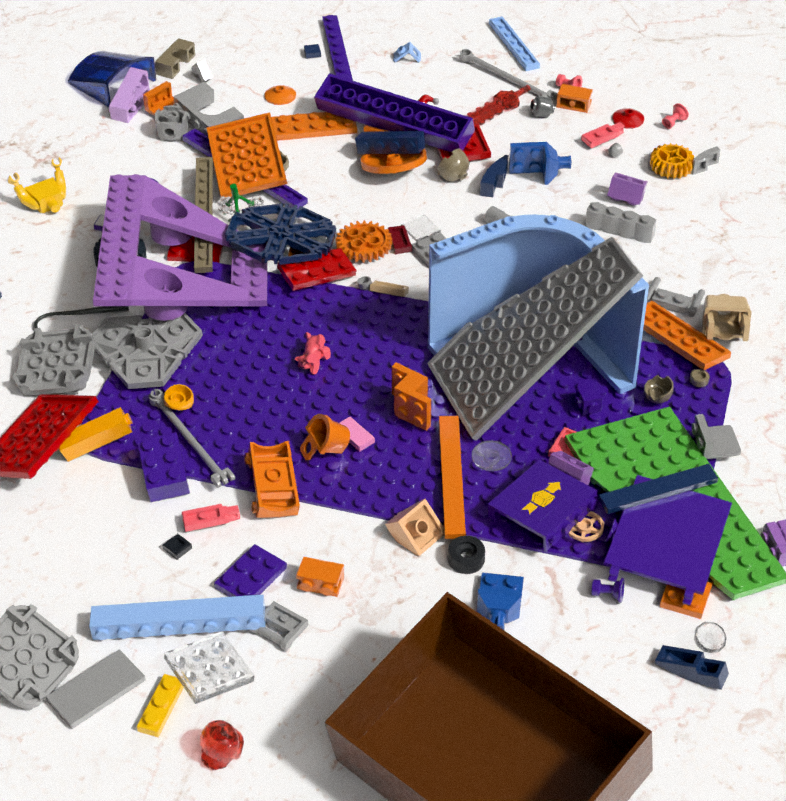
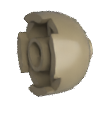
(454, 167)

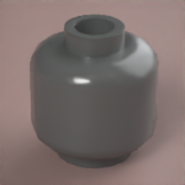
(542, 106)

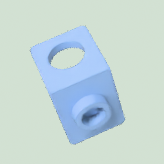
(404, 50)

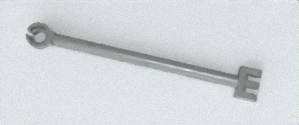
(466, 56)
(219, 474)

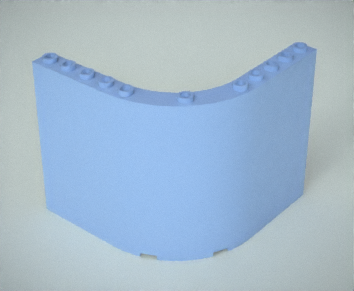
(509, 257)

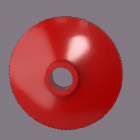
(628, 117)

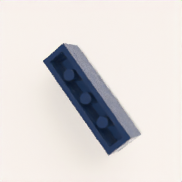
(390, 142)

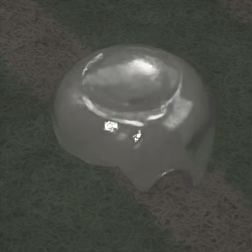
(709, 638)

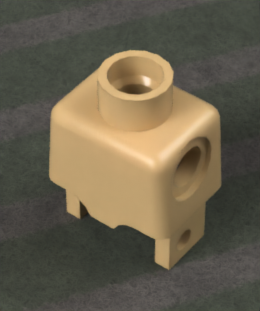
(726, 317)

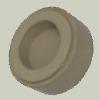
(699, 378)

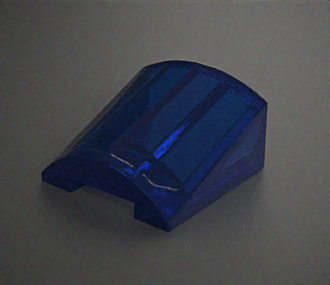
(99, 69)

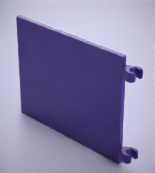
(670, 540)

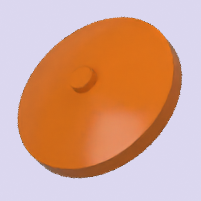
(392, 162)

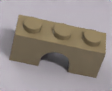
(168, 63)

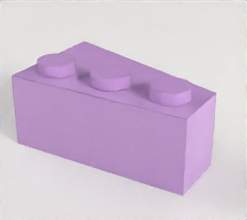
(129, 95)

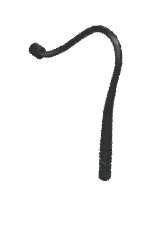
(104, 309)

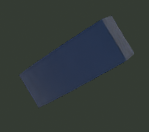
(494, 177)
(693, 666)

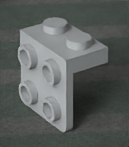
(715, 440)

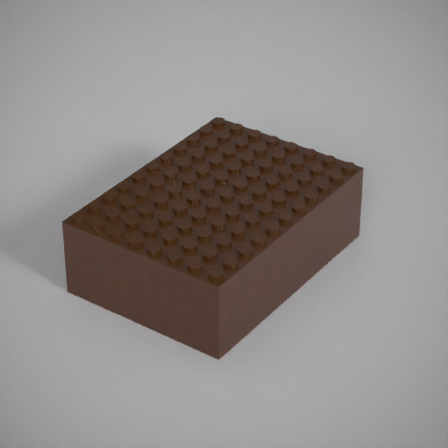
(484, 719)

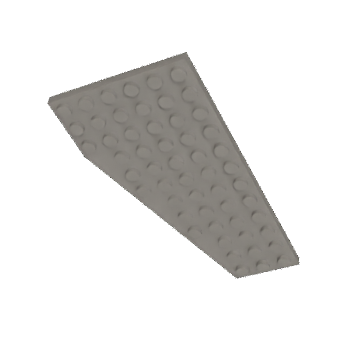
(524, 336)

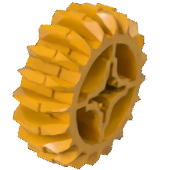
(671, 161)

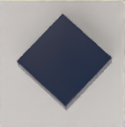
(312, 51)

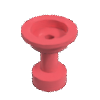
(575, 81)
(679, 112)

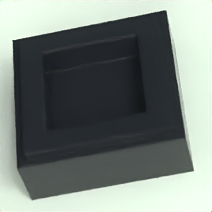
(177, 546)

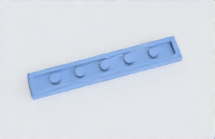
(514, 43)

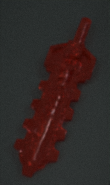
(501, 101)

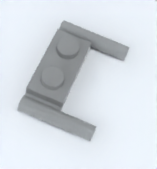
(674, 300)

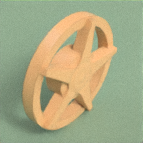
(586, 527)

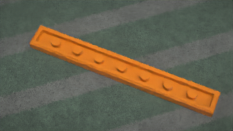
(452, 477)

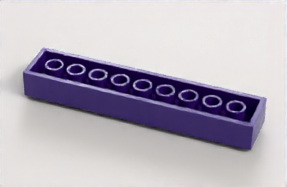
(393, 112)

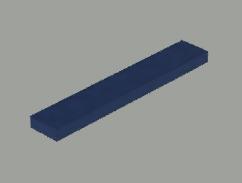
(658, 488)

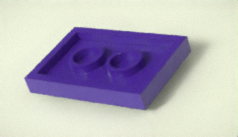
(251, 573)

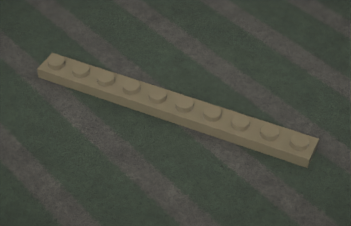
(204, 199)

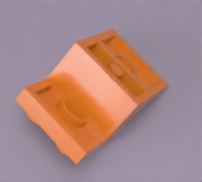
(411, 396)

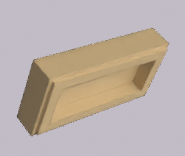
(389, 288)

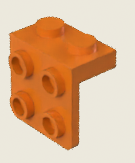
(158, 98)

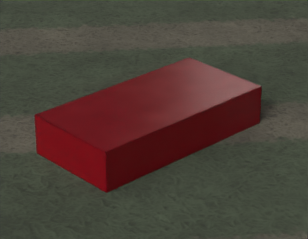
(400, 239)

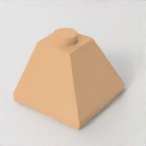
(416, 527)

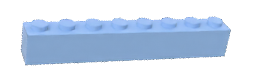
(177, 617)

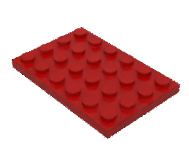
(41, 432)

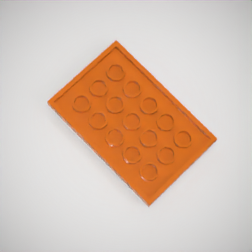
(246, 155)

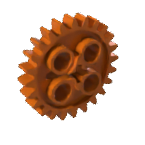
(364, 241)

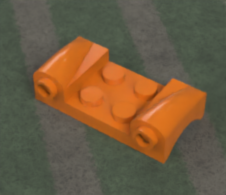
(273, 480)

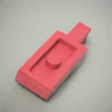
(602, 134)
(209, 516)

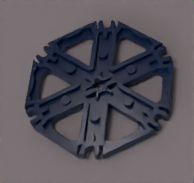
(281, 233)

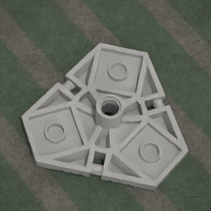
(145, 350)

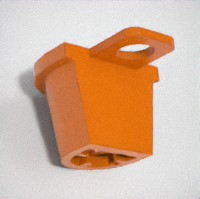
(325, 436)

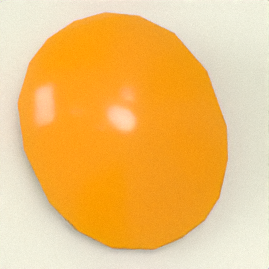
(178, 397)

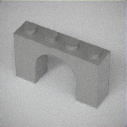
(199, 97)

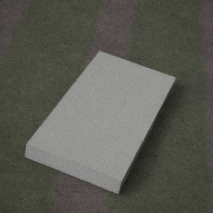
(95, 688)

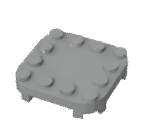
(55, 361)
(32, 656)

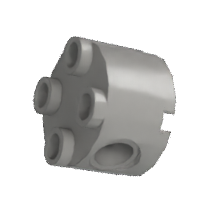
(171, 123)

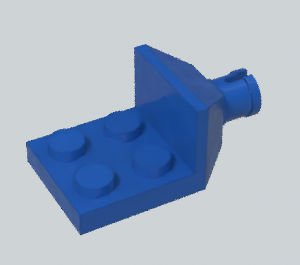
(537, 158)
(500, 598)

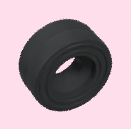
(462, 564)

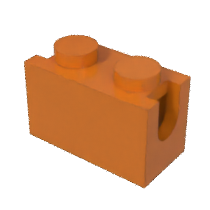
(574, 98)
(320, 576)

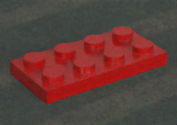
(316, 272)

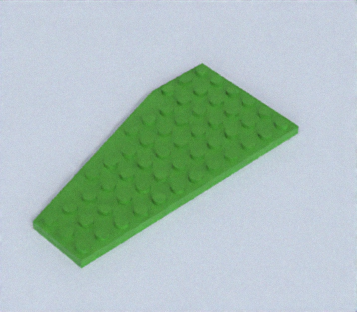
(660, 446)

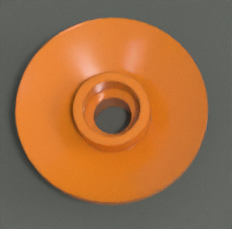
(280, 95)

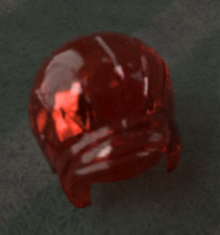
(220, 744)

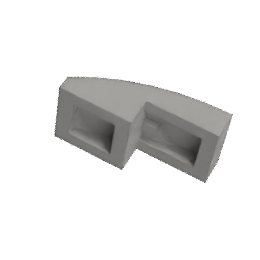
(705, 159)

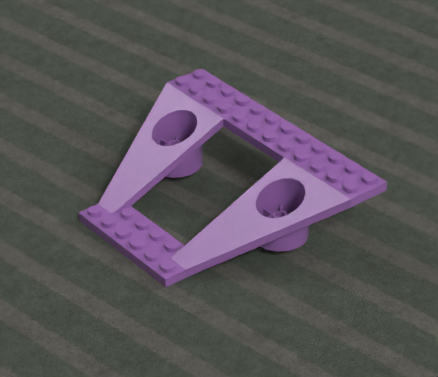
(160, 288)

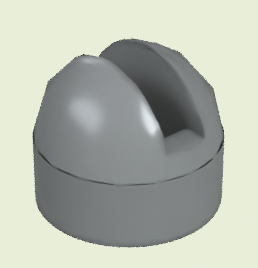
(615, 150)
(364, 283)

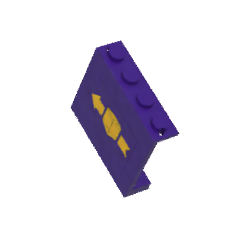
(544, 502)

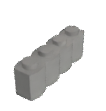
(620, 222)

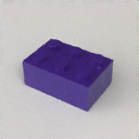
(163, 467)

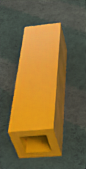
(96, 434)

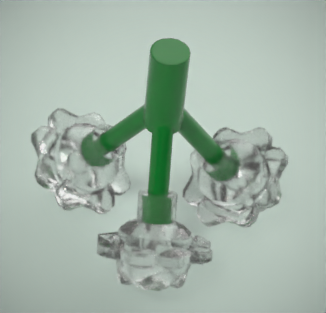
(229, 204)

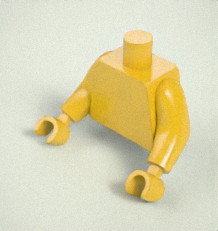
(44, 195)

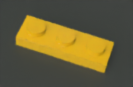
(160, 706)

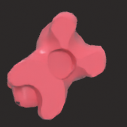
(313, 353)

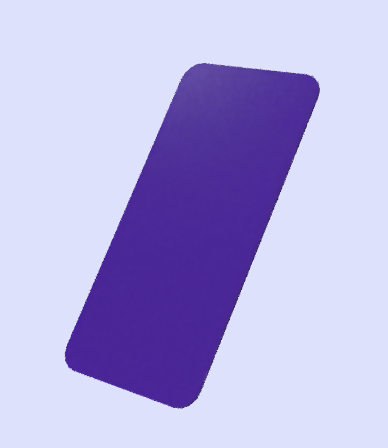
(255, 392)

